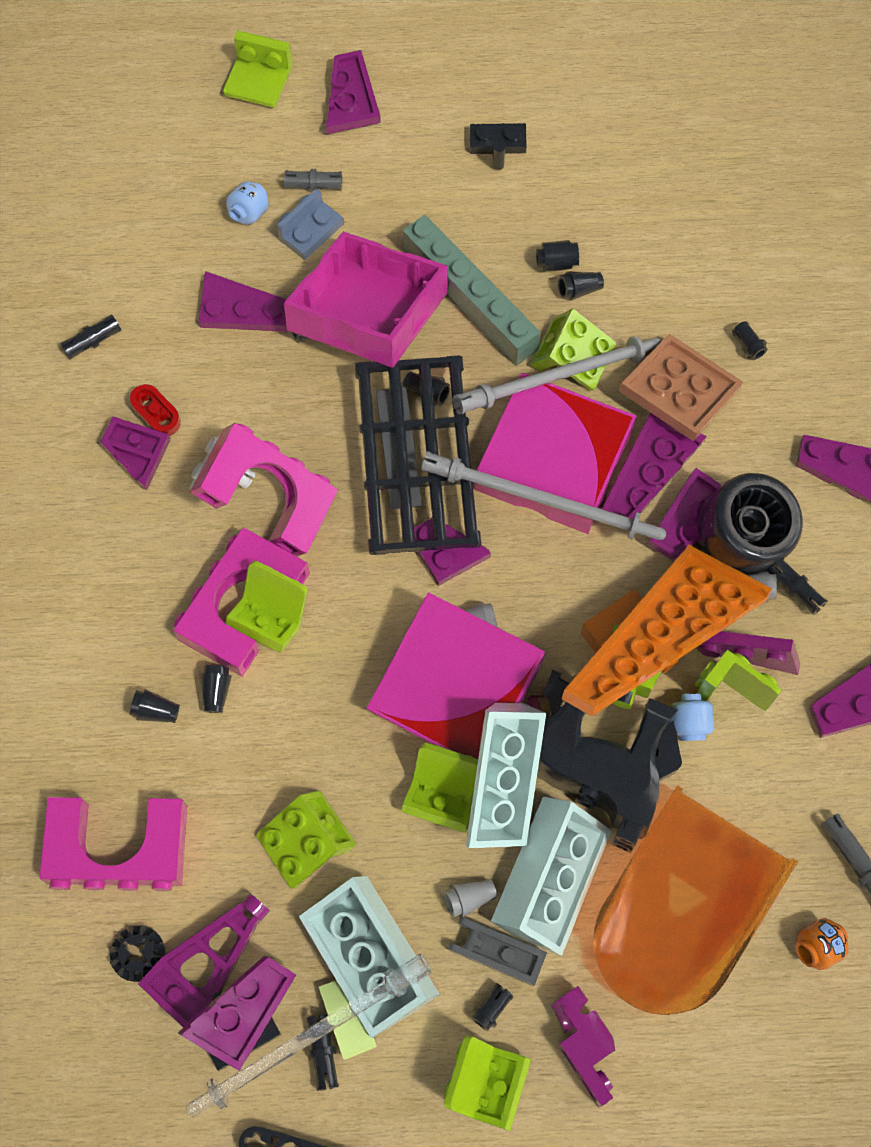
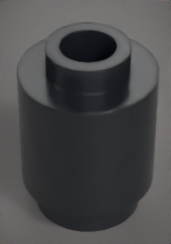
(557, 255)

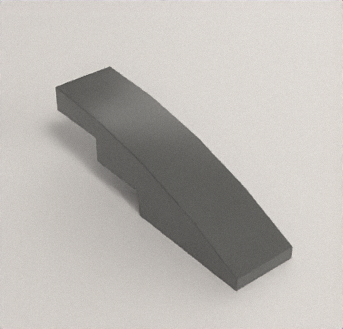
(385, 415)

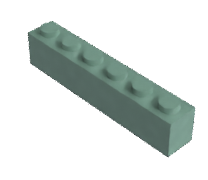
(474, 292)

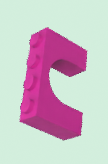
(306, 494)
(201, 625)
(155, 864)

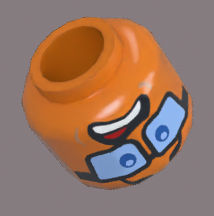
(822, 944)

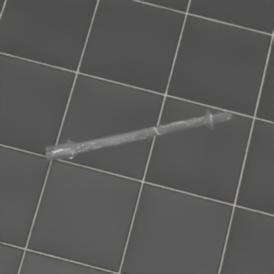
(394, 983)

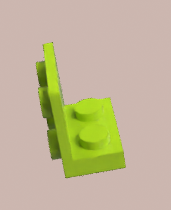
(259, 69)
(571, 340)
(305, 837)

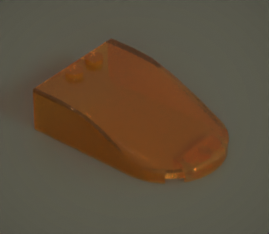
(685, 908)

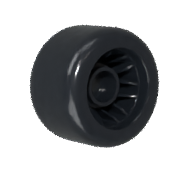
(750, 523)

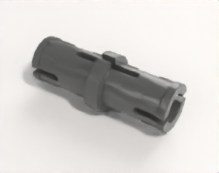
(313, 180)

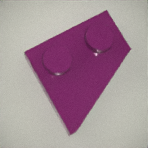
(135, 448)
(448, 563)

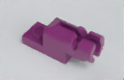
(587, 1044)

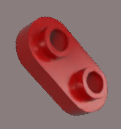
(157, 411)

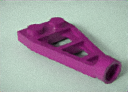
(174, 991)

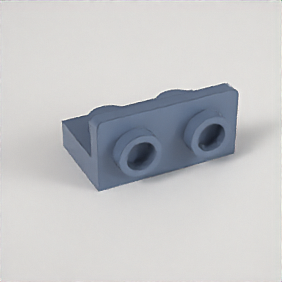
(308, 225)

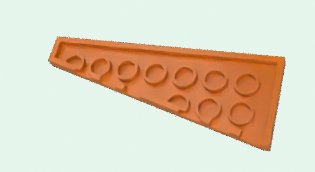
(677, 615)

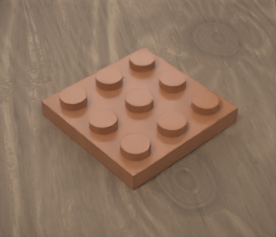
(680, 387)

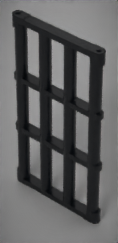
(404, 482)

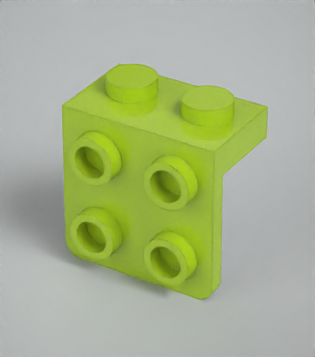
(270, 607)
(739, 675)
(442, 787)
(486, 1083)

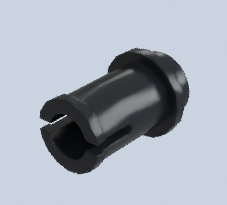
(750, 341)
(491, 1007)

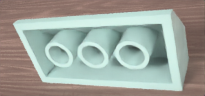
(506, 776)
(552, 875)
(360, 946)

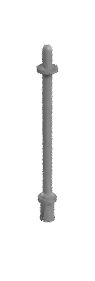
(485, 396)
(456, 470)

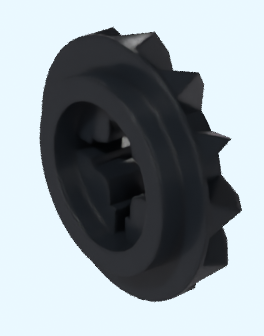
(120, 954)

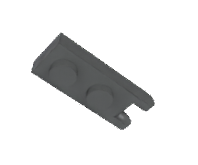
(500, 952)

